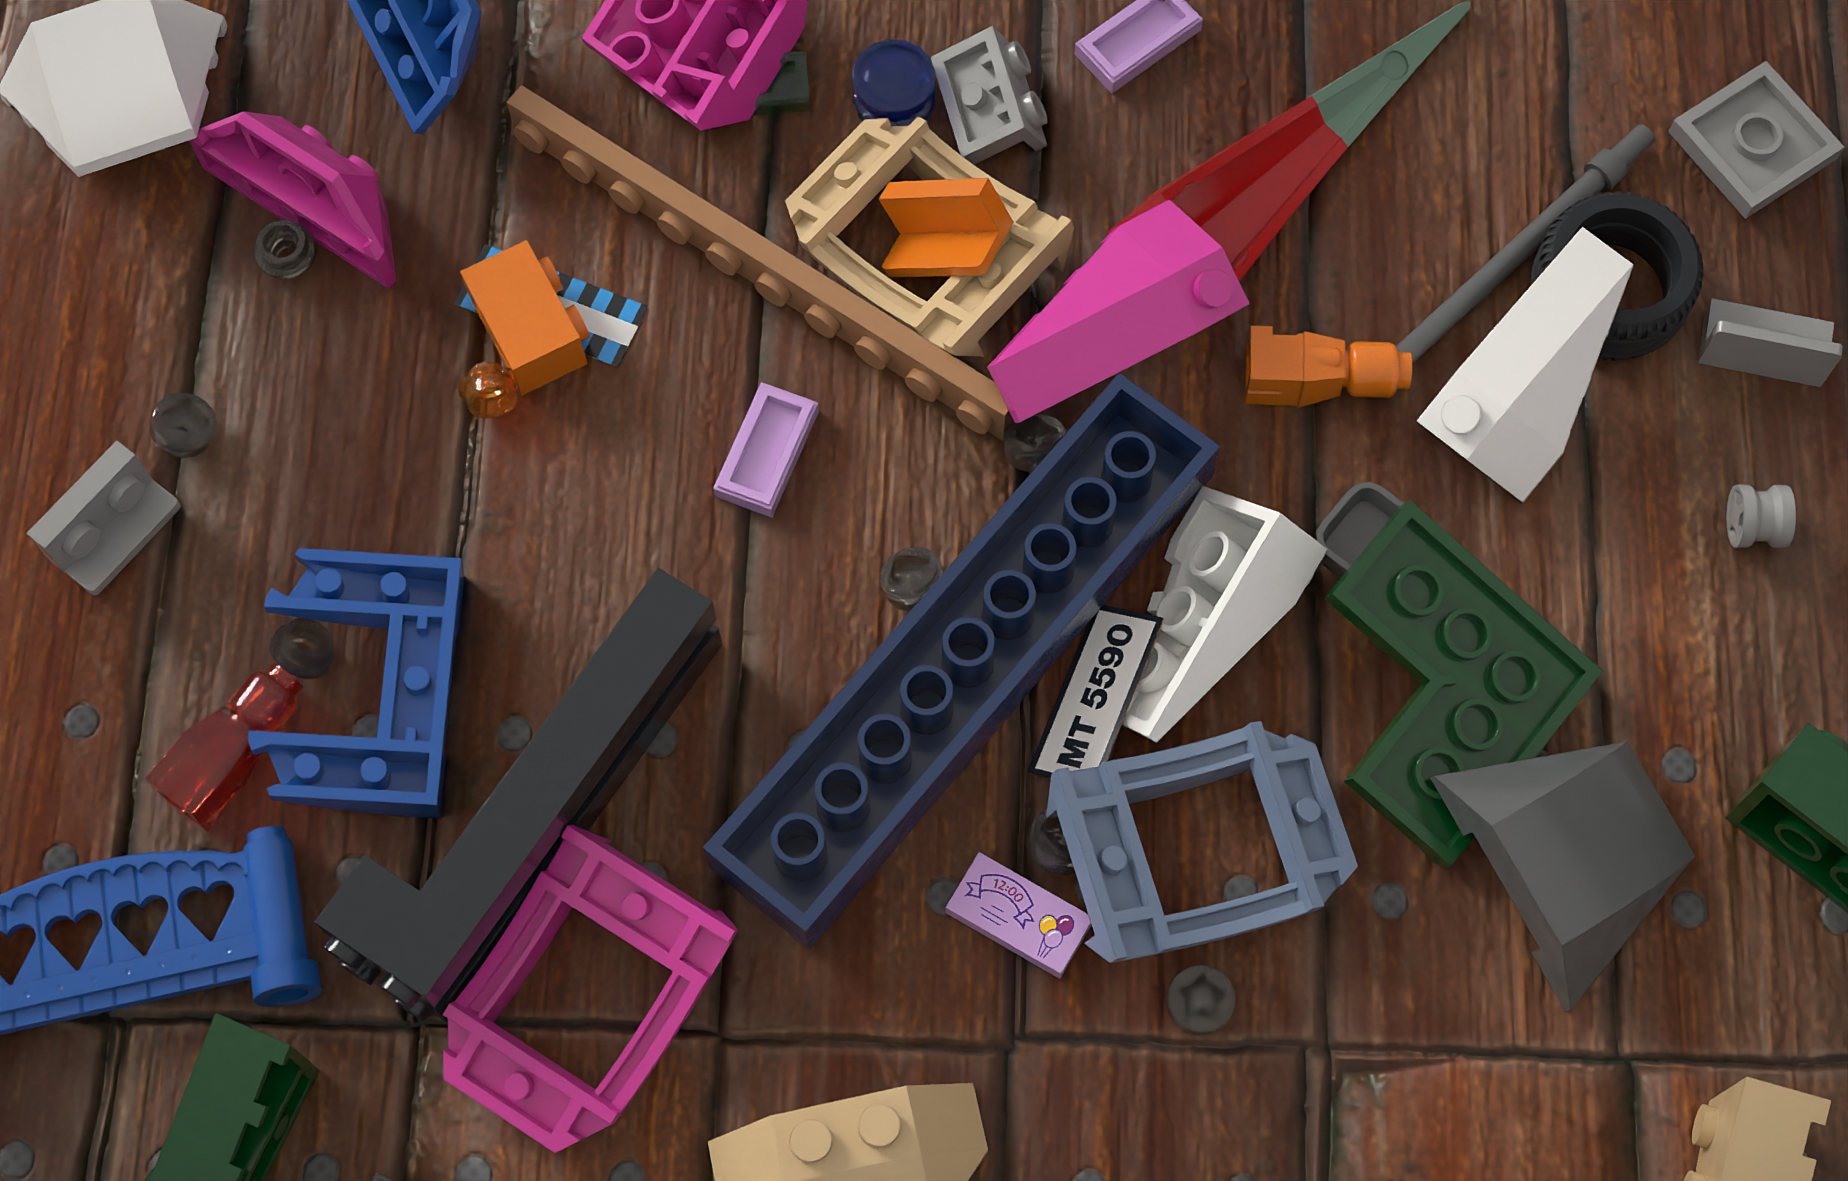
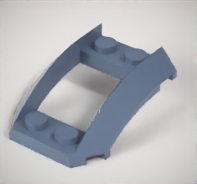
(1114, 867)

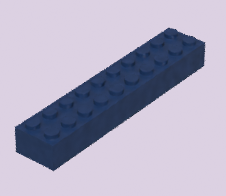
(961, 661)

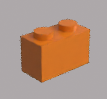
(525, 316)

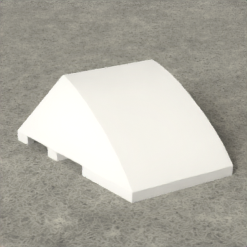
(115, 78)

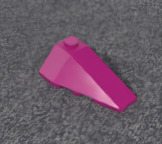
(1133, 298)

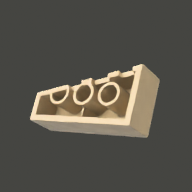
(1756, 1133)

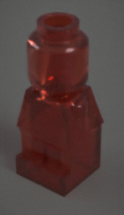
(215, 755)

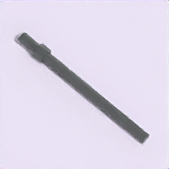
(1600, 174)

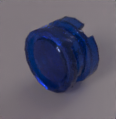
(894, 83)

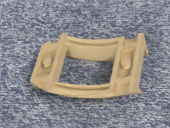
(964, 304)

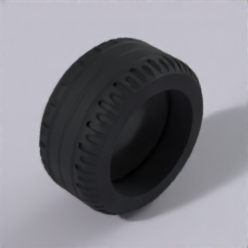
(1659, 240)

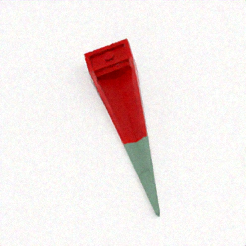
(1264, 177)

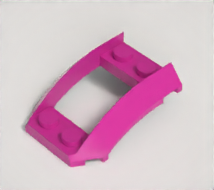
(634, 906)

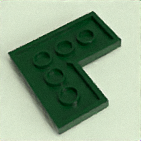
(1486, 667)

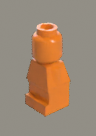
(1316, 367)

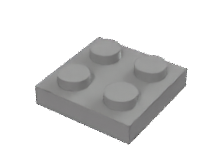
(1755, 139)

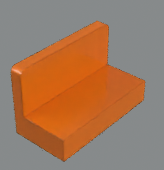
(944, 227)

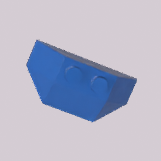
(421, 50)

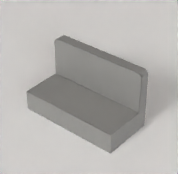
(1768, 343)

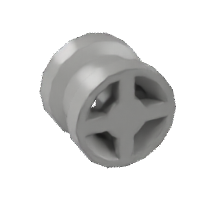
(1761, 516)

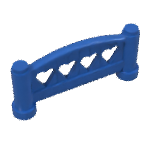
(256, 941)

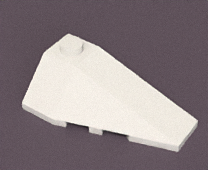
(1525, 381)

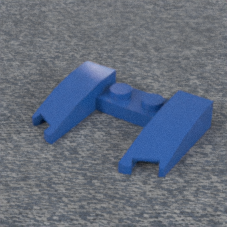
(407, 761)

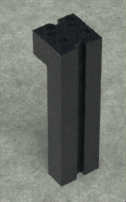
(438, 937)

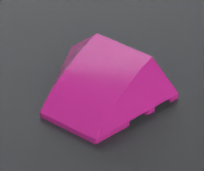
(699, 54)

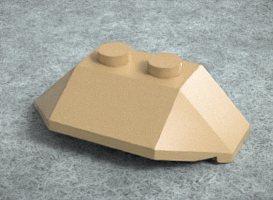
(870, 1137)

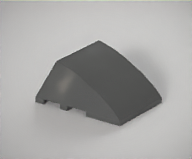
(1576, 849)

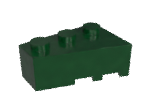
(235, 1107)

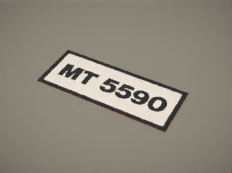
(1096, 691)

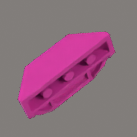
(304, 182)

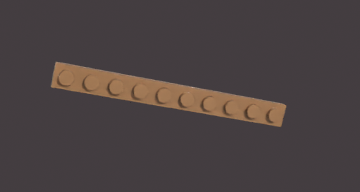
(775, 272)

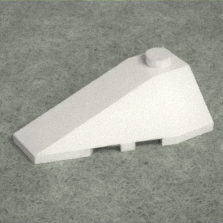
(1226, 588)

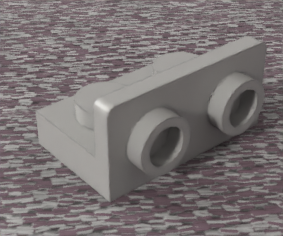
(989, 95)
(104, 519)

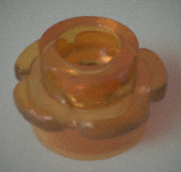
(489, 390)

